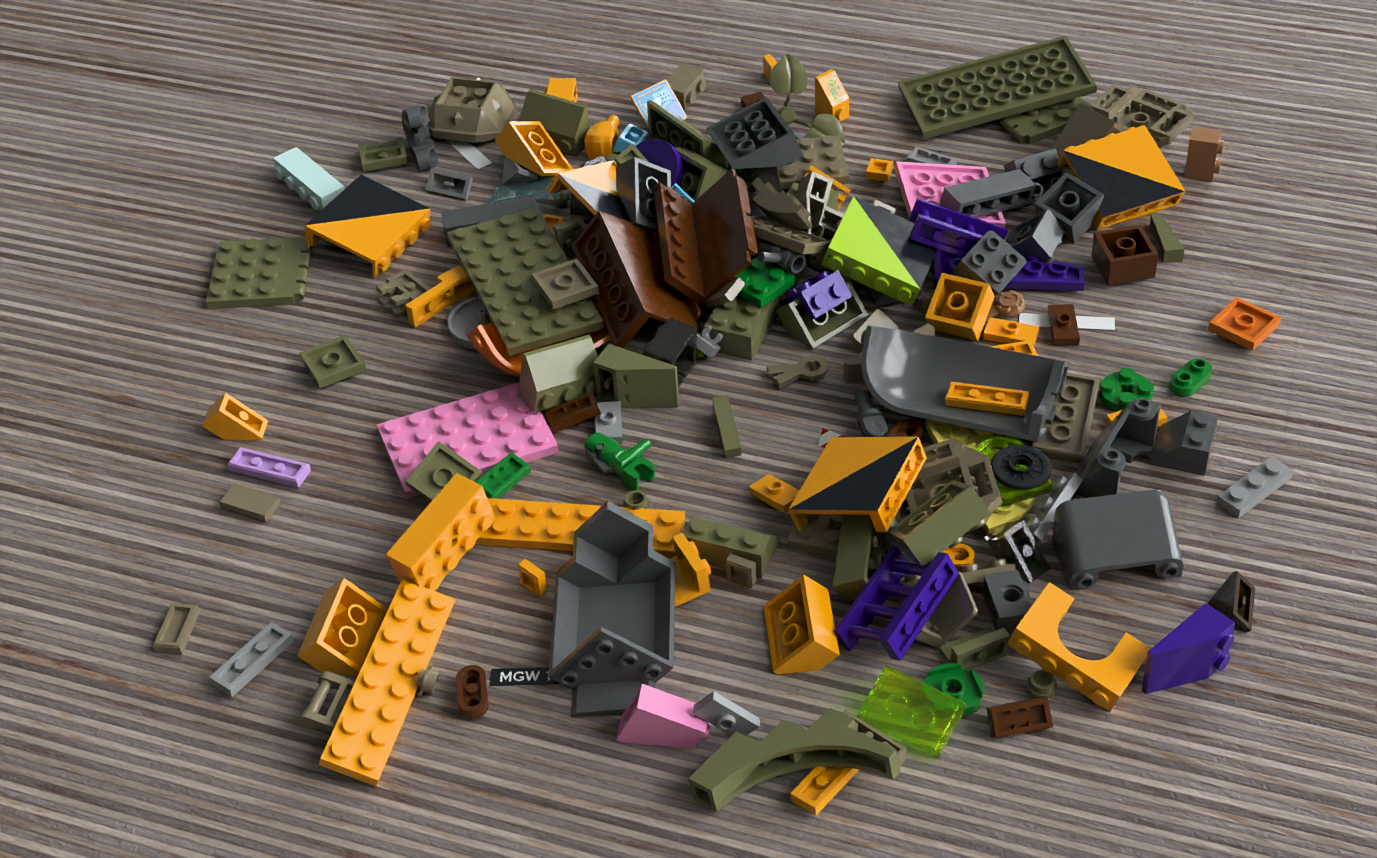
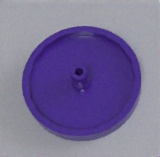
(663, 155)

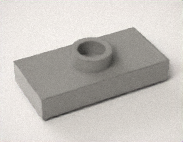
(922, 155)
(610, 420)
(726, 714)

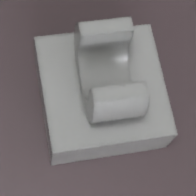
(706, 344)

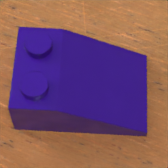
(1190, 651)

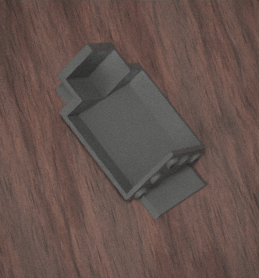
(612, 613)

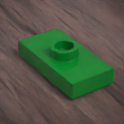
(504, 476)

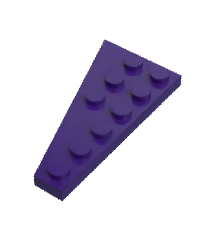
(1032, 276)

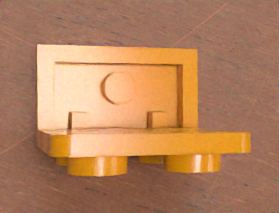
(690, 571)

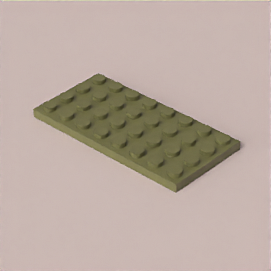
(996, 87)
(500, 266)

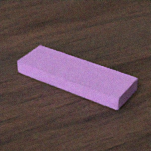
(269, 467)

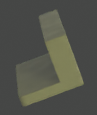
(977, 648)

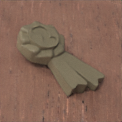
(809, 367)

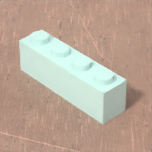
(307, 178)

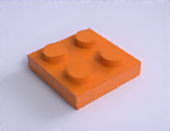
(1244, 323)

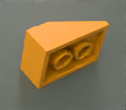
(532, 148)

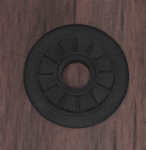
(1005, 473)

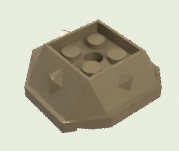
(1141, 107)
(471, 111)
(951, 462)

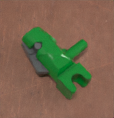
(623, 462)

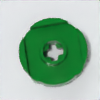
(1125, 380)
(960, 679)

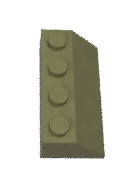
(676, 131)

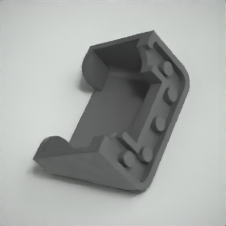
(1124, 438)
(1114, 535)

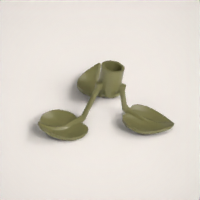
(790, 77)

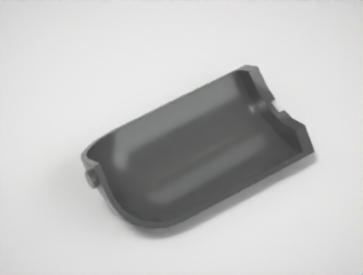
(915, 370)

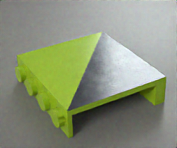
(878, 251)

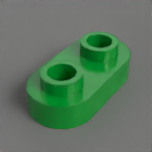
(1190, 377)

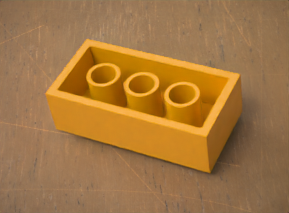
(442, 533)

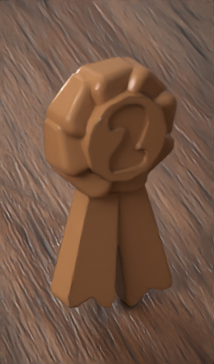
(1007, 304)

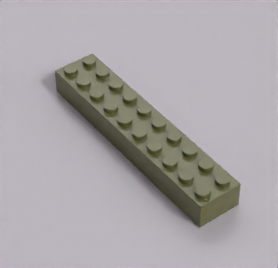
(746, 324)

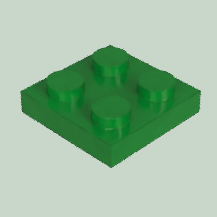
(763, 282)

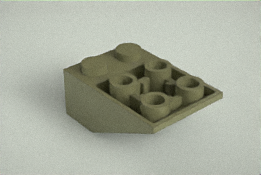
(635, 379)

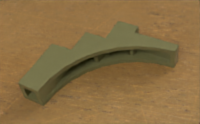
(786, 749)

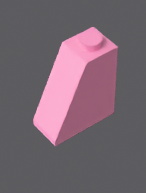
(661, 720)

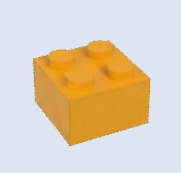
(960, 306)

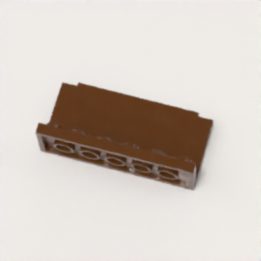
(705, 240)
(629, 277)

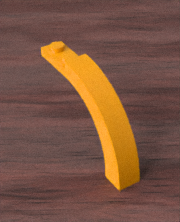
(451, 288)

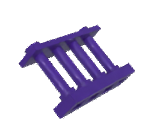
(948, 228)
(913, 613)

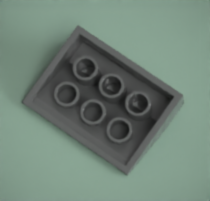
(756, 138)

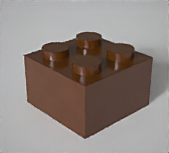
(1124, 255)

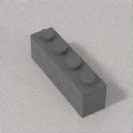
(989, 194)
(474, 215)

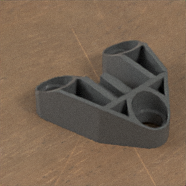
(418, 137)

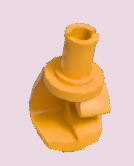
(602, 137)

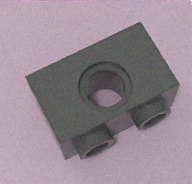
(1006, 599)

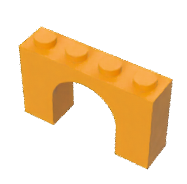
(1097, 679)

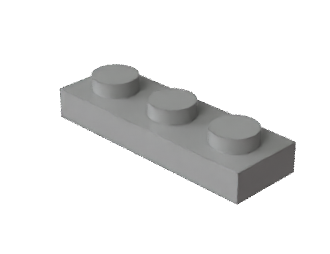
(1254, 487)
(1062, 491)
(251, 659)

